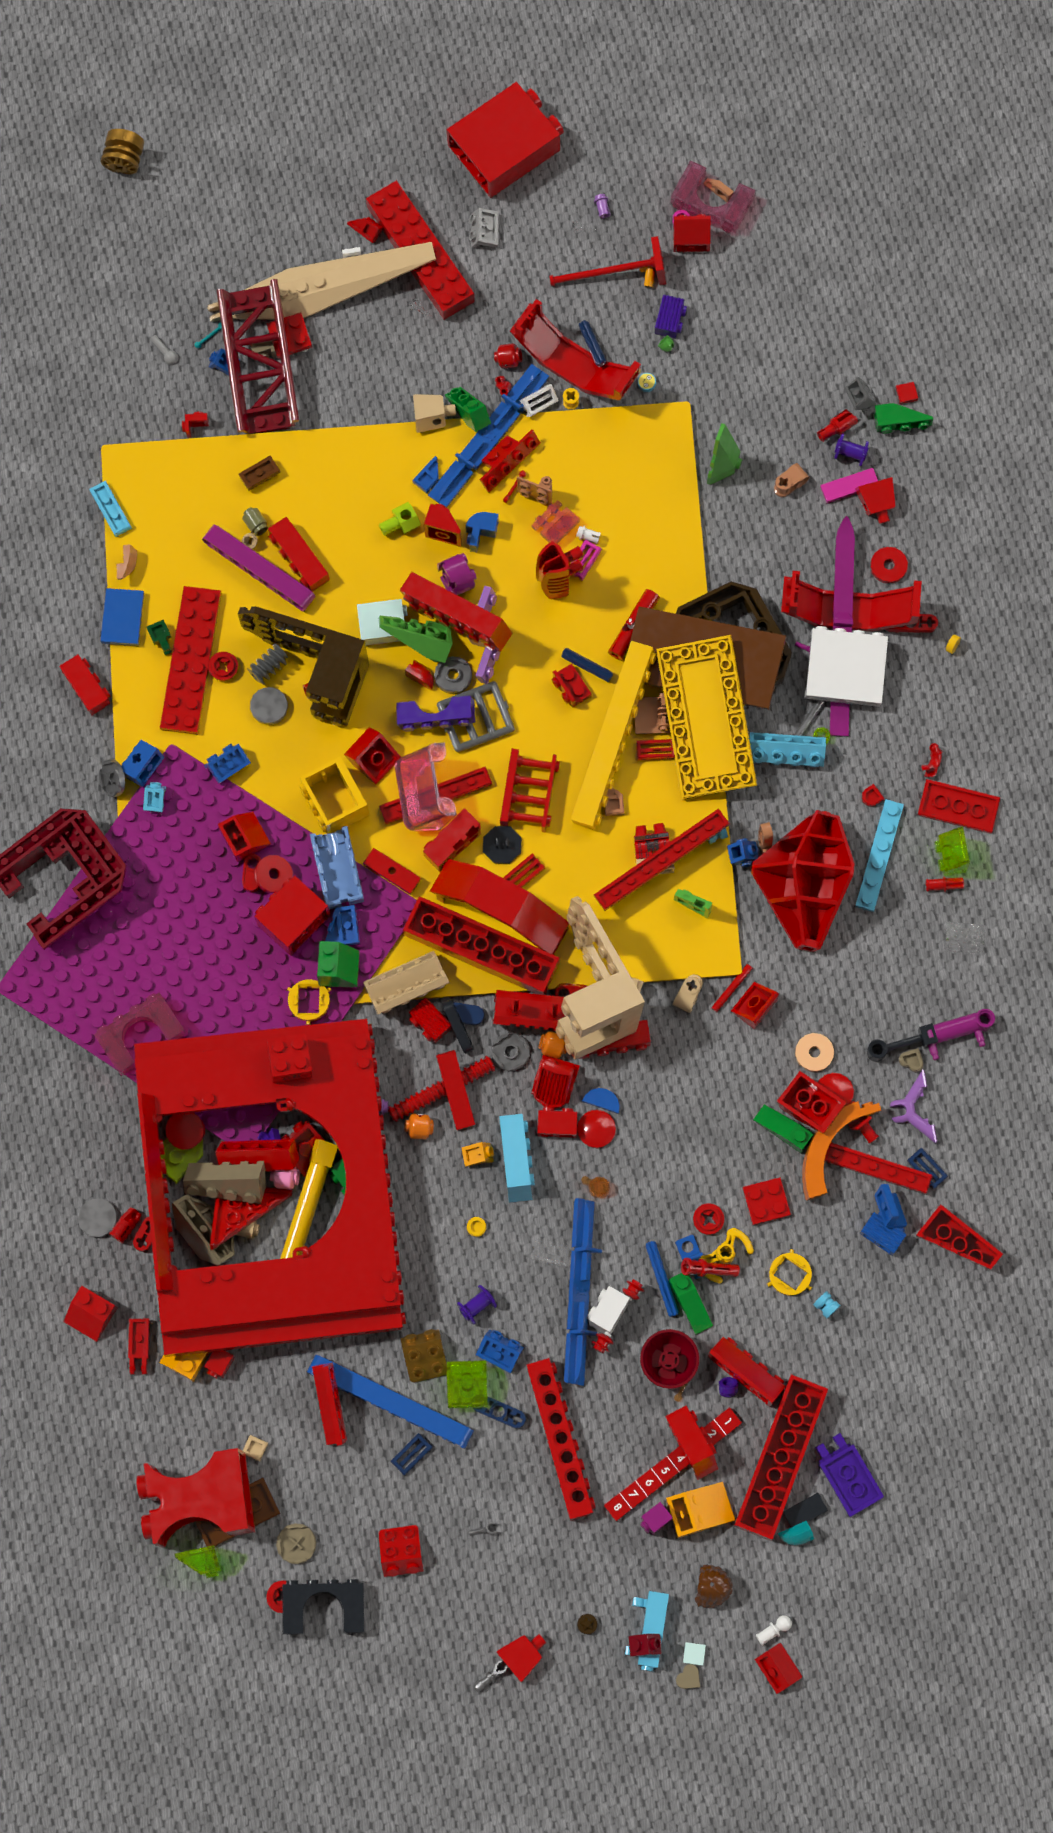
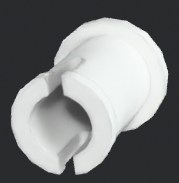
(588, 534)

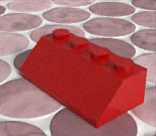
(746, 1371)

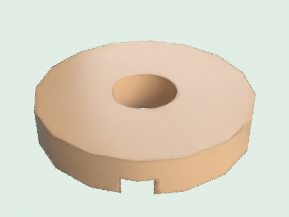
(814, 1041)

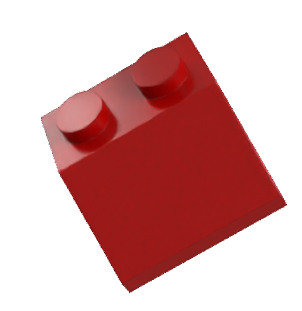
(442, 526)
(372, 755)
(89, 1313)

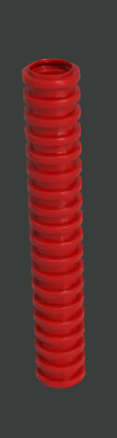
(436, 1091)

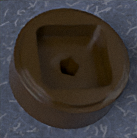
(587, 1624)

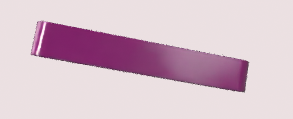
(258, 567)

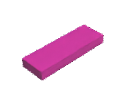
(846, 486)

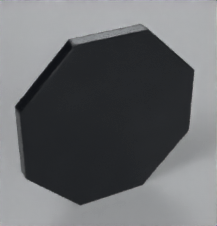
(502, 844)

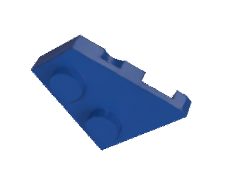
(344, 926)

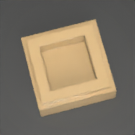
(255, 1448)

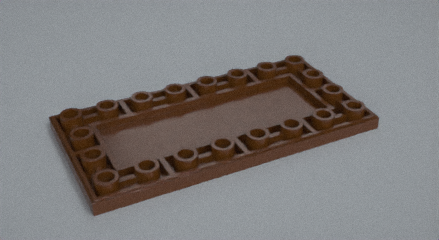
(756, 651)

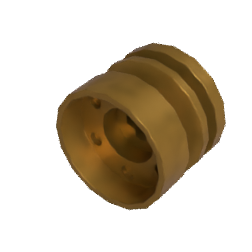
(122, 151)

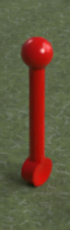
(522, 474)

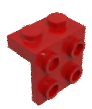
(400, 1551)

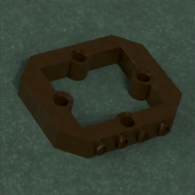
(728, 596)

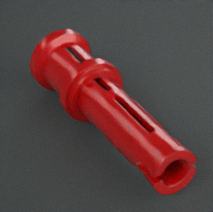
(703, 1267)

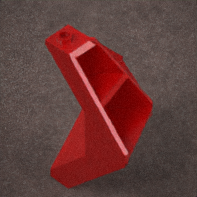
(807, 878)

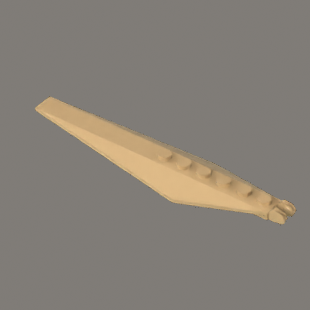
(327, 283)

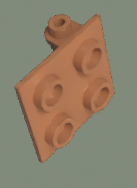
(540, 492)
(652, 716)

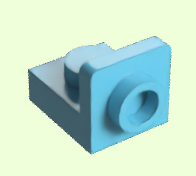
(154, 797)

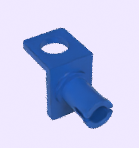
(695, 1254)

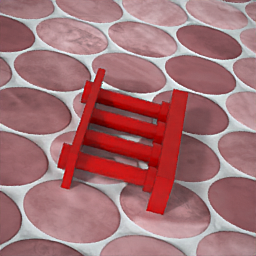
(515, 779)

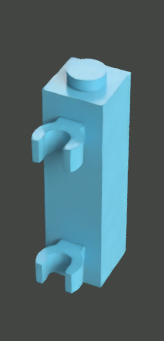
(653, 1624)

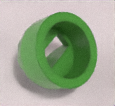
(666, 344)

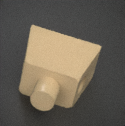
(431, 412)

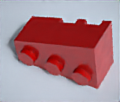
(692, 1441)

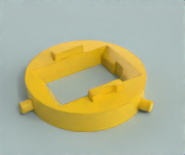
(293, 1000)
(782, 1287)

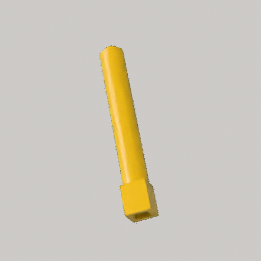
(320, 1162)

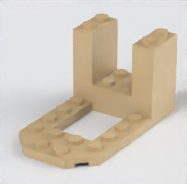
(606, 1008)

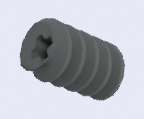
(268, 664)

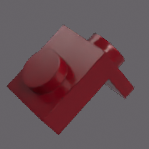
(644, 1645)

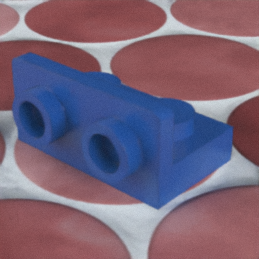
(227, 763)
(499, 1350)

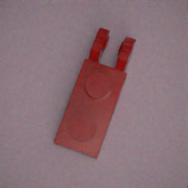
(138, 1343)

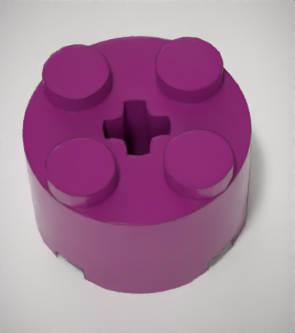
(456, 574)

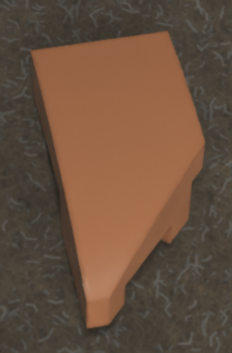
(129, 564)

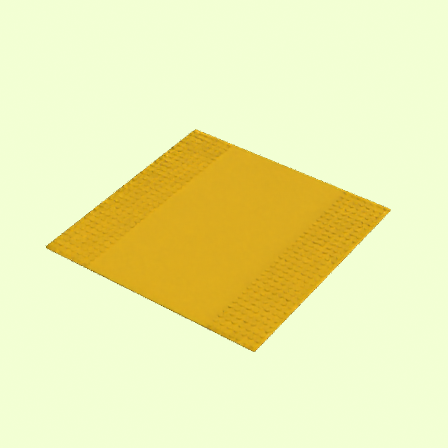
(620, 475)

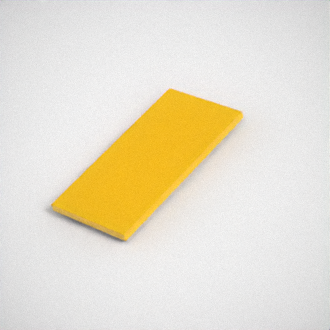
(706, 717)

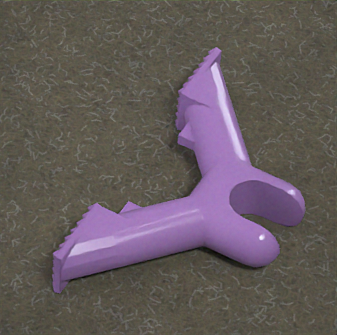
(908, 1103)

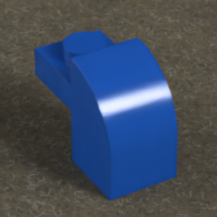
(481, 525)

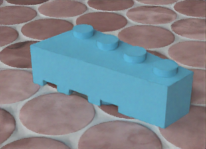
(516, 1158)

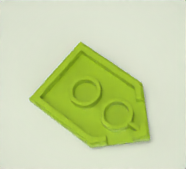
(178, 1159)

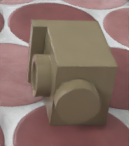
(265, 349)

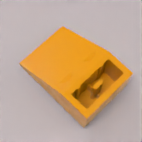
(700, 1509)

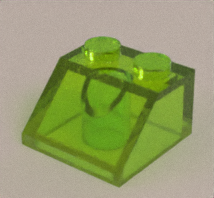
(952, 852)
(467, 1384)

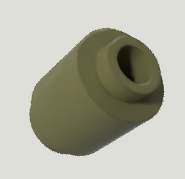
(255, 521)

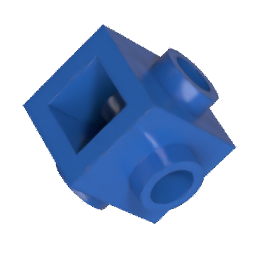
(743, 852)

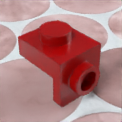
(197, 419)

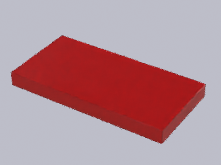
(958, 806)

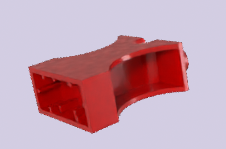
(213, 1495)

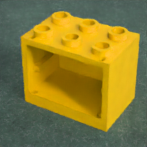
(333, 796)

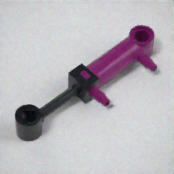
(938, 1033)

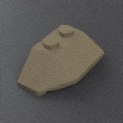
(195, 1223)

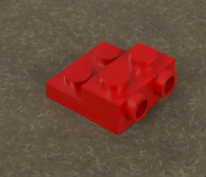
(304, 1138)

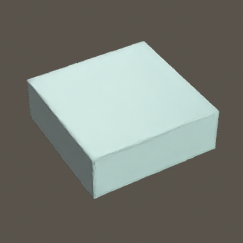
(694, 1653)

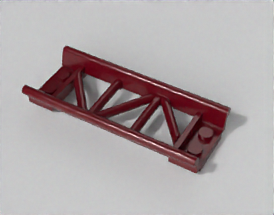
(257, 418)

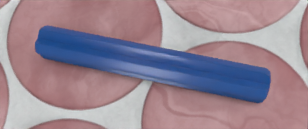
(662, 1279)

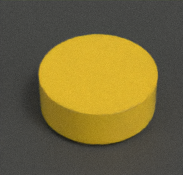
(953, 643)
(476, 1227)

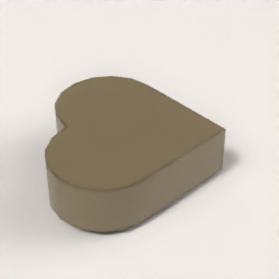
(912, 1060)
(689, 1677)

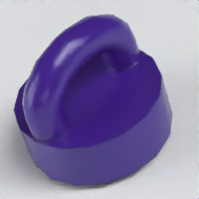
(728, 1387)

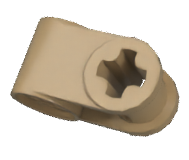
(688, 996)

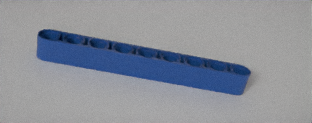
(397, 1404)

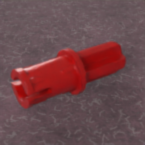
(944, 884)

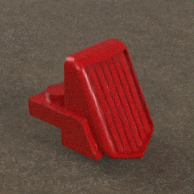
(554, 1082)

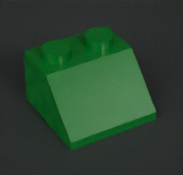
(337, 965)

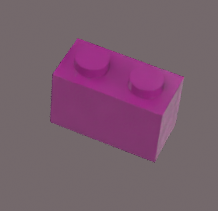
(655, 1519)

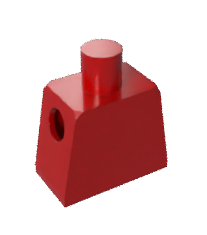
(877, 498)
(522, 1655)

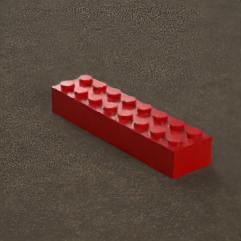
(405, 228)
(481, 946)
(781, 1457)

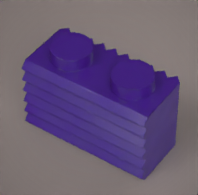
(670, 316)

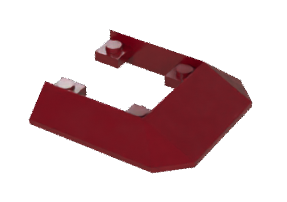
(57, 836)

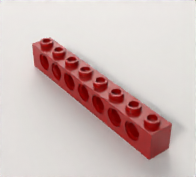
(536, 1371)

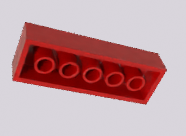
(455, 612)

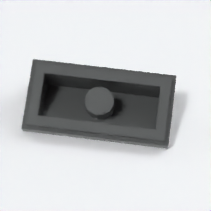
(859, 394)

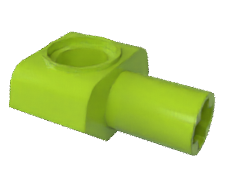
(397, 522)

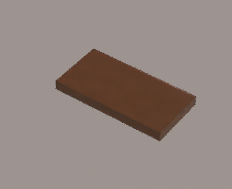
(263, 1510)

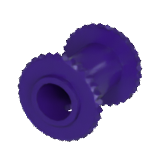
(851, 450)
(476, 1304)

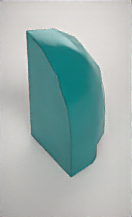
(797, 1534)

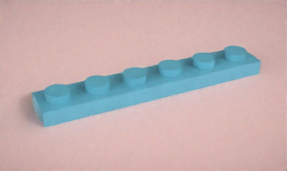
(879, 855)

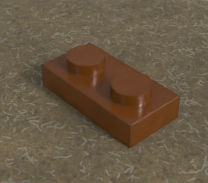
(259, 473)

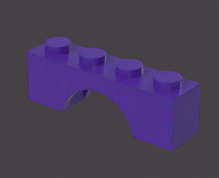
(459, 711)

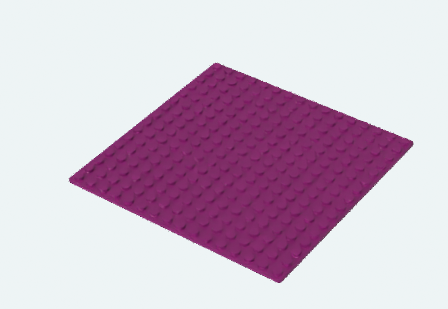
(193, 933)

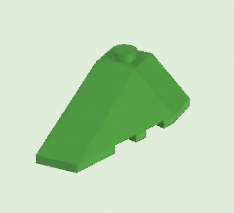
(725, 456)
(428, 639)

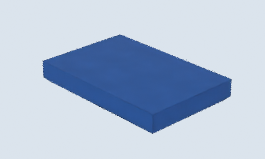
(122, 617)

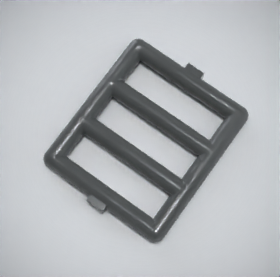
(492, 733)

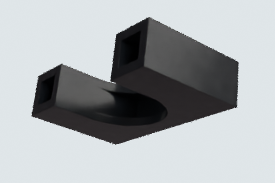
(348, 1594)

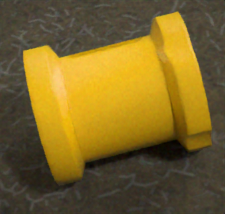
(570, 393)

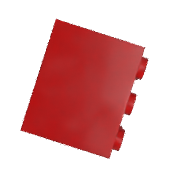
(292, 915)

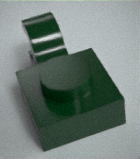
(160, 634)

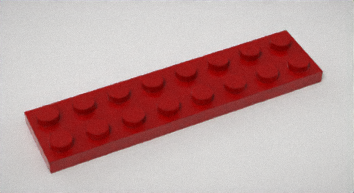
(190, 660)

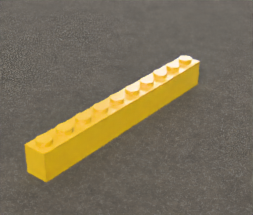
(613, 735)

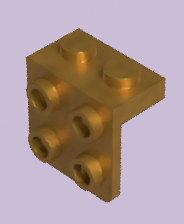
(424, 1355)

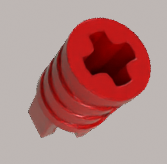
(125, 1225)

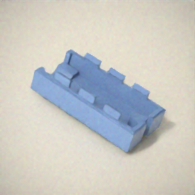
(337, 868)

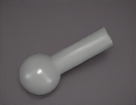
(170, 357)

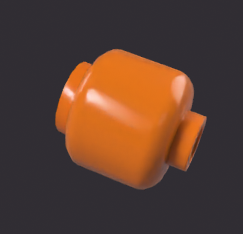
(552, 1045)
(419, 1126)

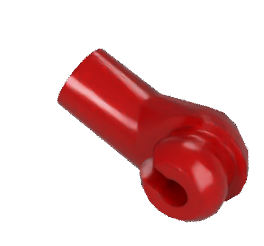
(502, 385)

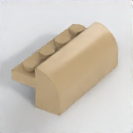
(406, 982)

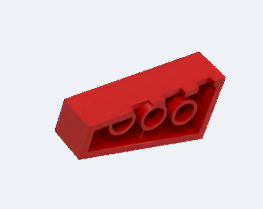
(958, 1238)

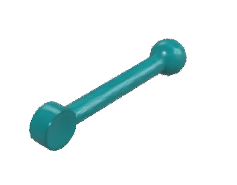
(198, 344)

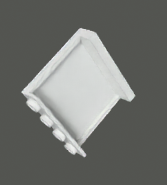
(846, 666)

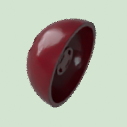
(671, 1345)

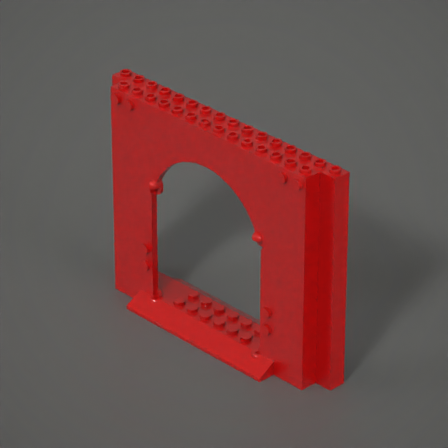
(349, 1275)

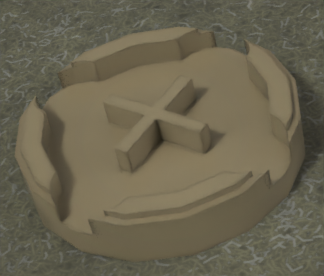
(296, 1543)

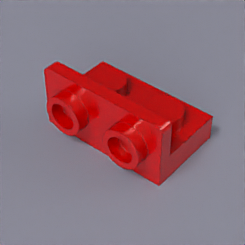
(571, 685)

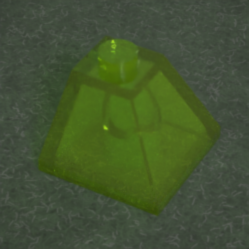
(202, 1560)

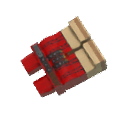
(647, 844)

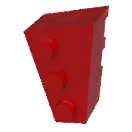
(452, 839)

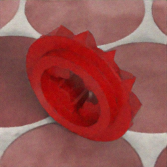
(225, 658)
(707, 1209)
(273, 1594)

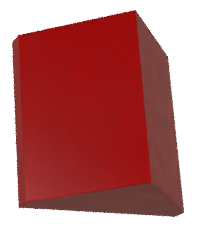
(755, 1004)

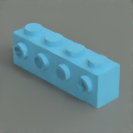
(788, 749)

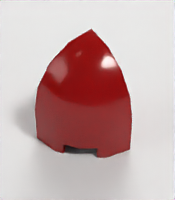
(420, 674)

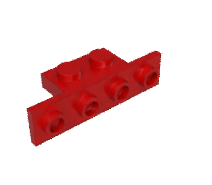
(506, 457)

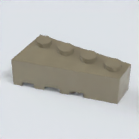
(226, 1181)

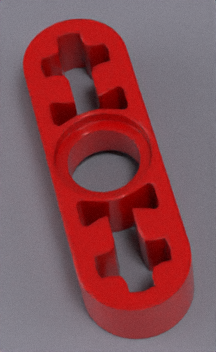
(924, 627)

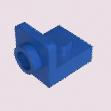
(219, 360)

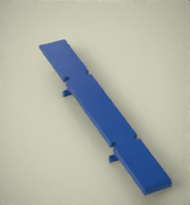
(488, 437)
(579, 1292)

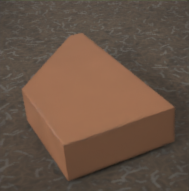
(719, 189)
(615, 803)

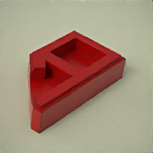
(367, 228)

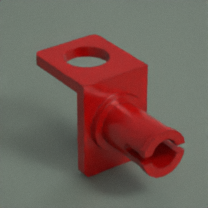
(864, 1127)

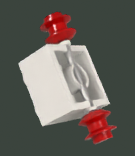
(609, 1311)

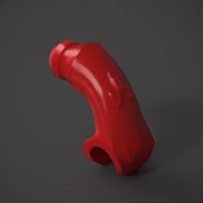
(936, 756)

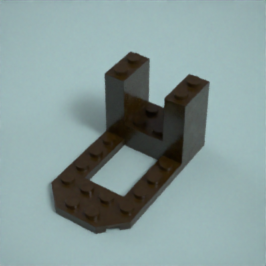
(339, 665)

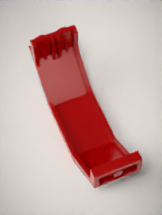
(568, 358)
(869, 611)
(503, 902)

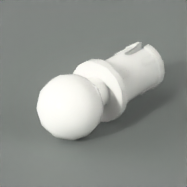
(782, 1624)

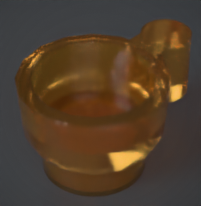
(598, 1186)

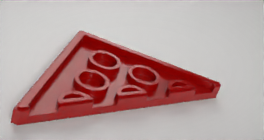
(234, 1215)

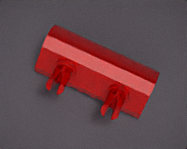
(555, 568)
(527, 1009)

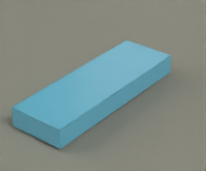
(110, 508)

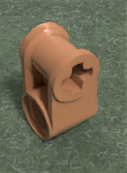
(792, 478)

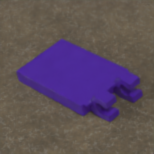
(848, 1476)

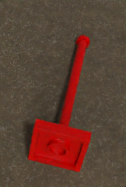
(656, 262)

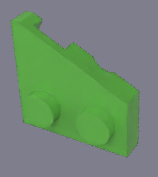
(693, 902)

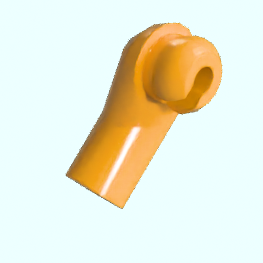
(649, 276)

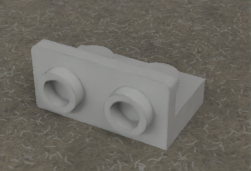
(484, 228)

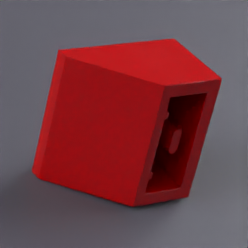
(691, 233)
(243, 835)

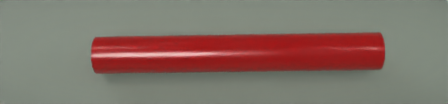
(731, 988)

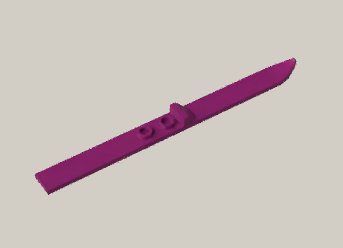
(842, 610)

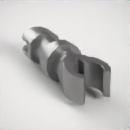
(490, 1677)

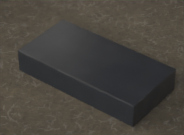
(805, 1510)

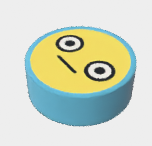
(646, 382)

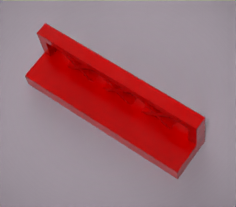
(329, 1404)

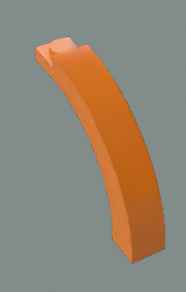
(814, 1158)

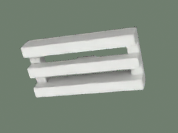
(527, 406)

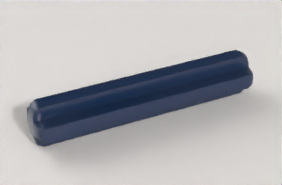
(592, 343)
(587, 664)

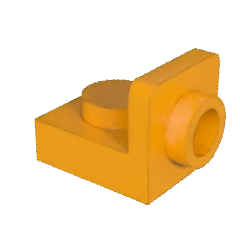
(477, 1154)

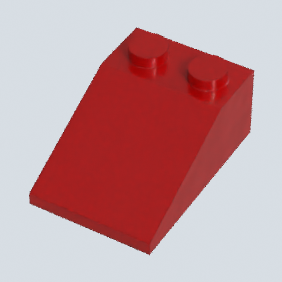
(810, 1103)

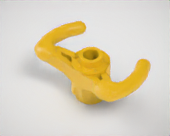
(729, 1248)

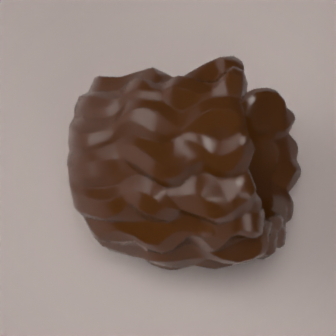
(714, 1595)

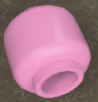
(285, 1179)

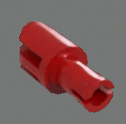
(838, 425)

